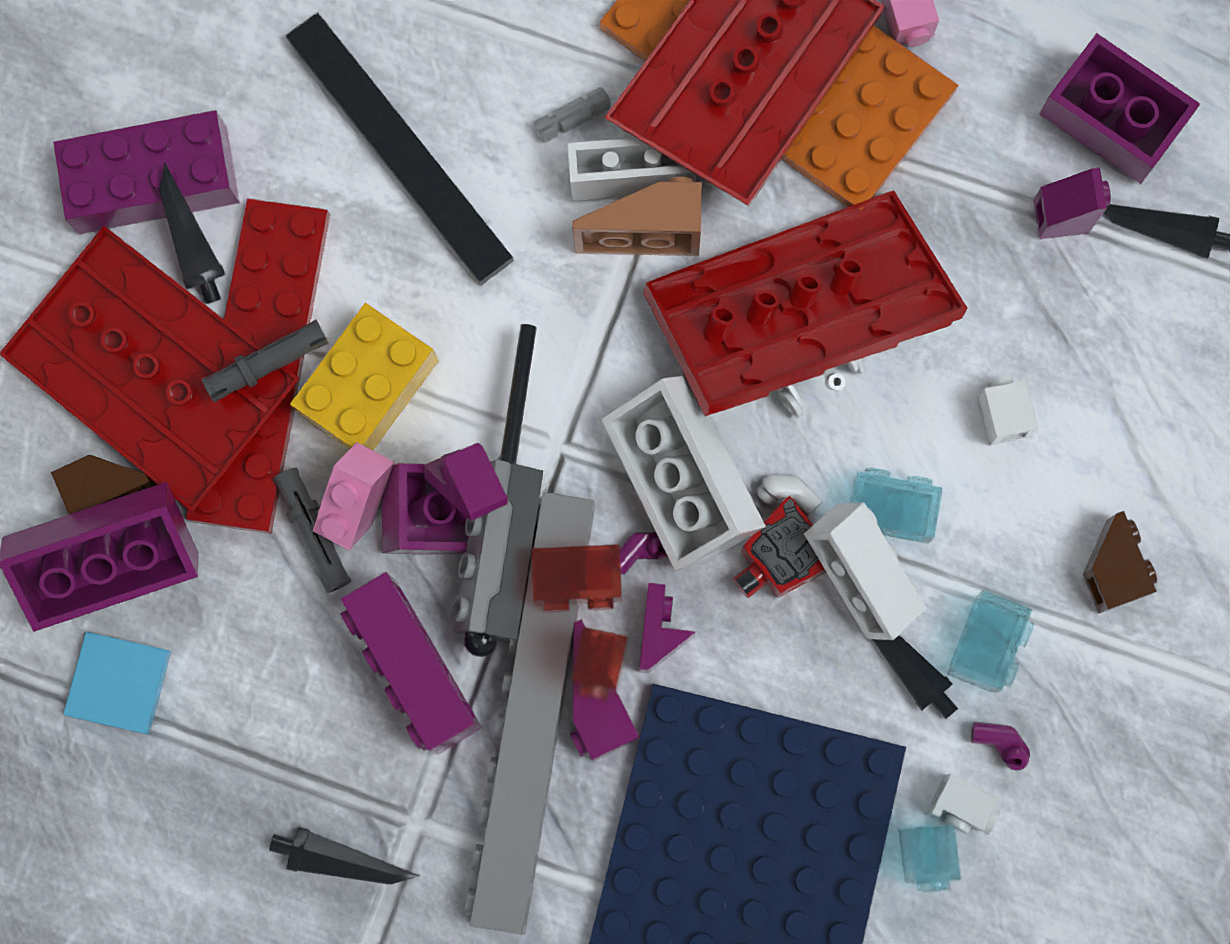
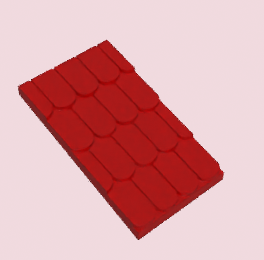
(740, 84)
(802, 302)
(129, 360)

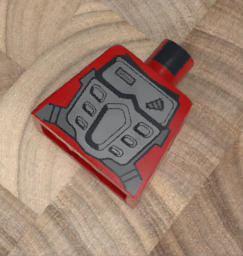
(779, 554)

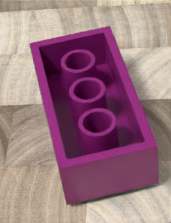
(118, 172)
(99, 557)
(410, 663)

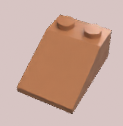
(648, 222)

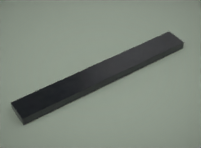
(400, 149)

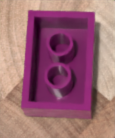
(1118, 108)

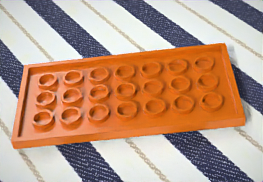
(860, 126)

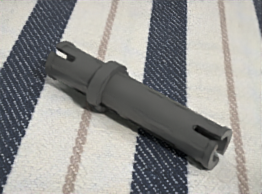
(264, 361)
(291, 485)

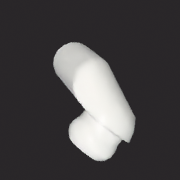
(783, 486)

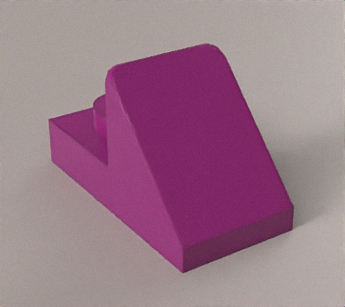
(467, 481)
(659, 642)

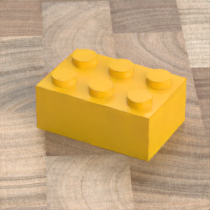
(365, 380)

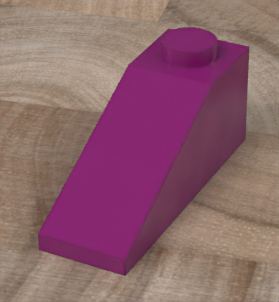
(599, 724)

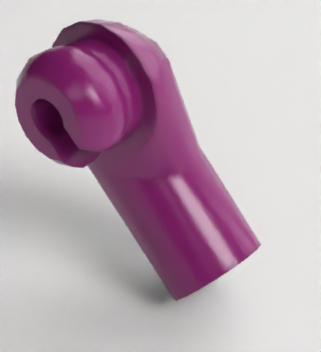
(640, 546)
(1006, 742)

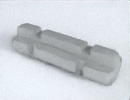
(572, 114)

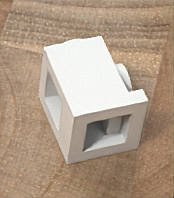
(964, 805)

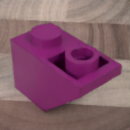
(1071, 204)

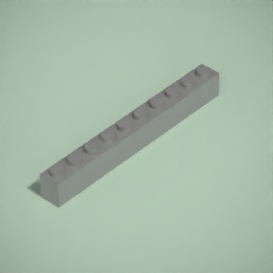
(527, 737)

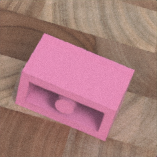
(353, 496)

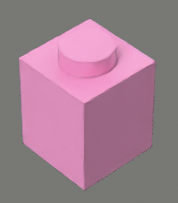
(911, 20)

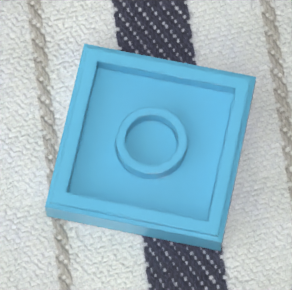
(117, 683)

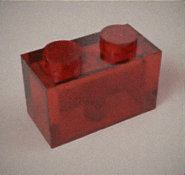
(576, 577)
(600, 664)

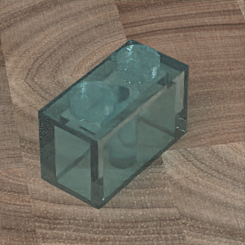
(901, 506)
(991, 642)
(930, 857)

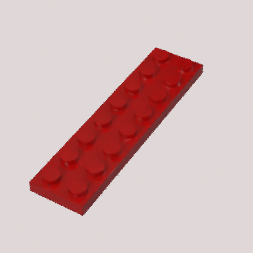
(267, 300)

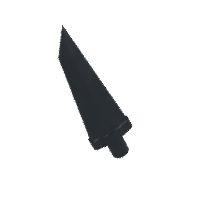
(1184, 231)
(193, 251)
(918, 675)
(326, 857)

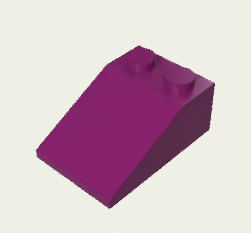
(419, 516)

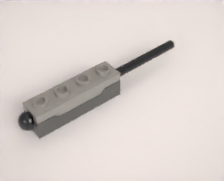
(501, 541)

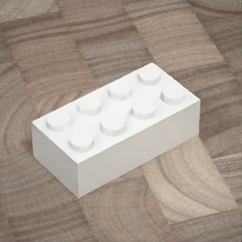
(682, 473)

